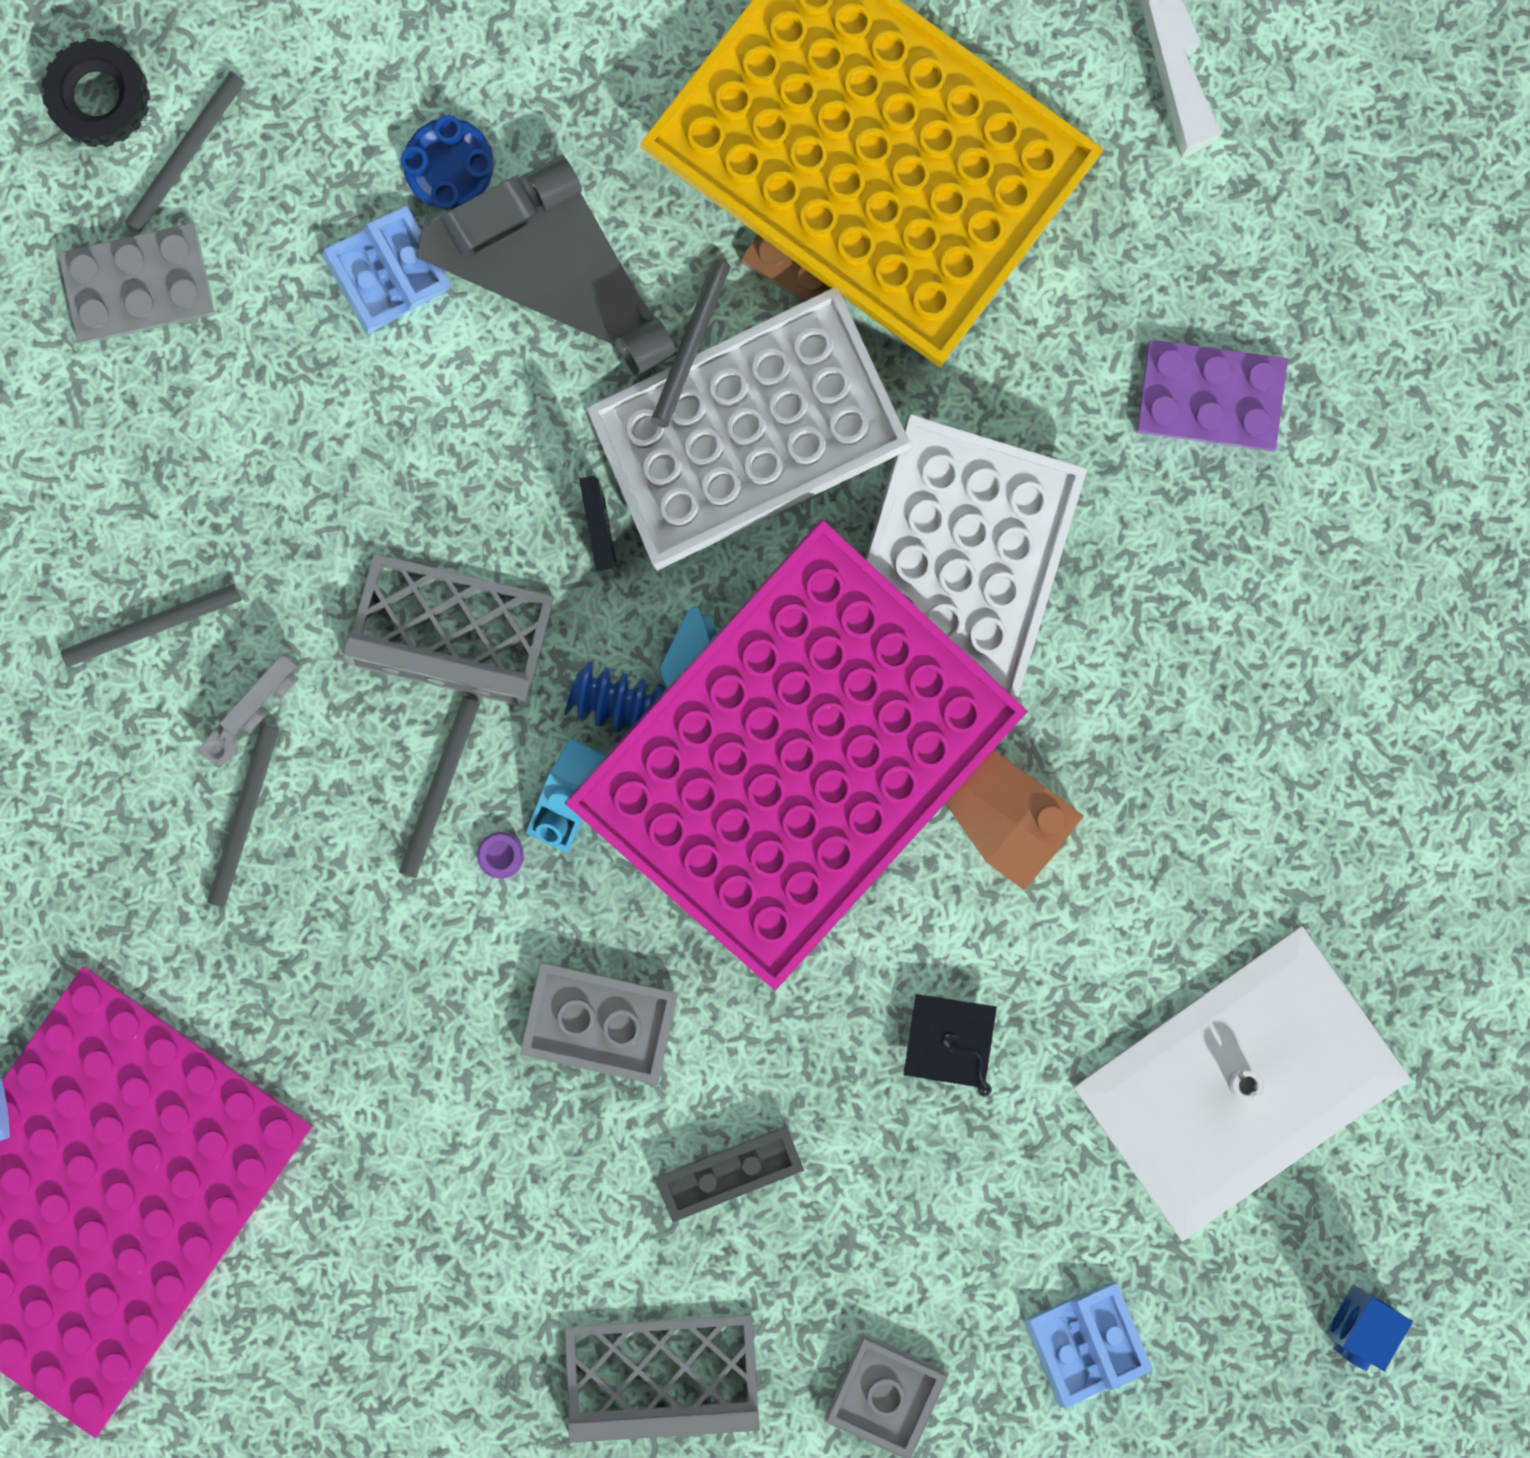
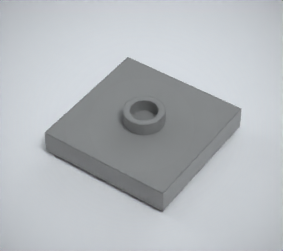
(886, 1396)

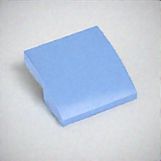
(382, 270)
(1088, 1345)

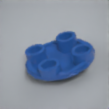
(447, 162)

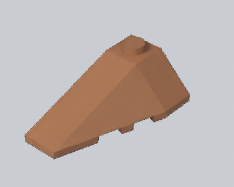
(1012, 818)

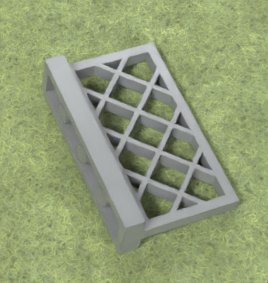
(442, 669)
(667, 1420)

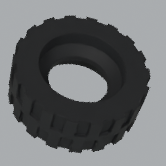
(95, 57)

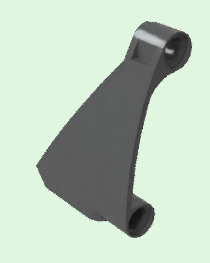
(547, 252)

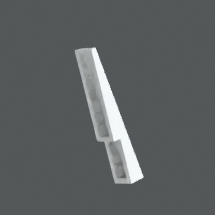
(1173, 40)

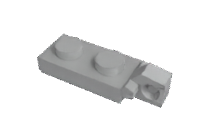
(248, 712)

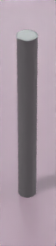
(185, 151)
(690, 343)
(151, 625)
(439, 787)
(243, 816)

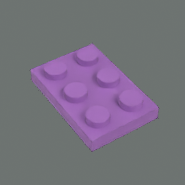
(1212, 395)

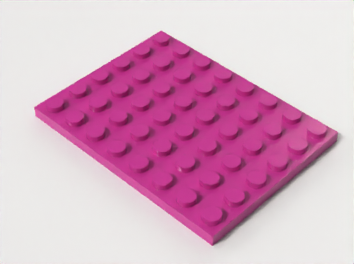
(796, 755)
(119, 1192)

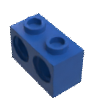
(1367, 1330)

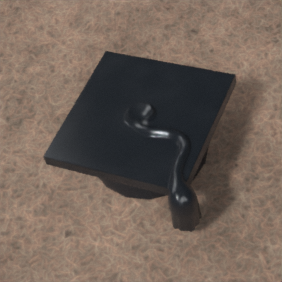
(950, 1042)

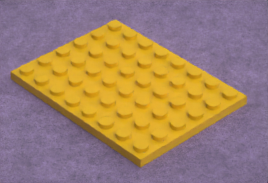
(874, 158)

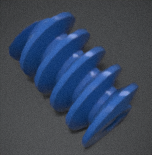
(609, 698)

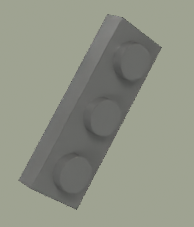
(729, 1173)

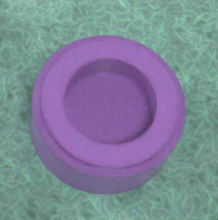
(500, 855)

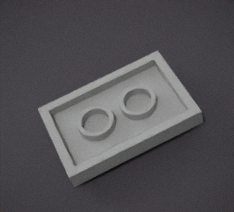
(136, 283)
(599, 1023)

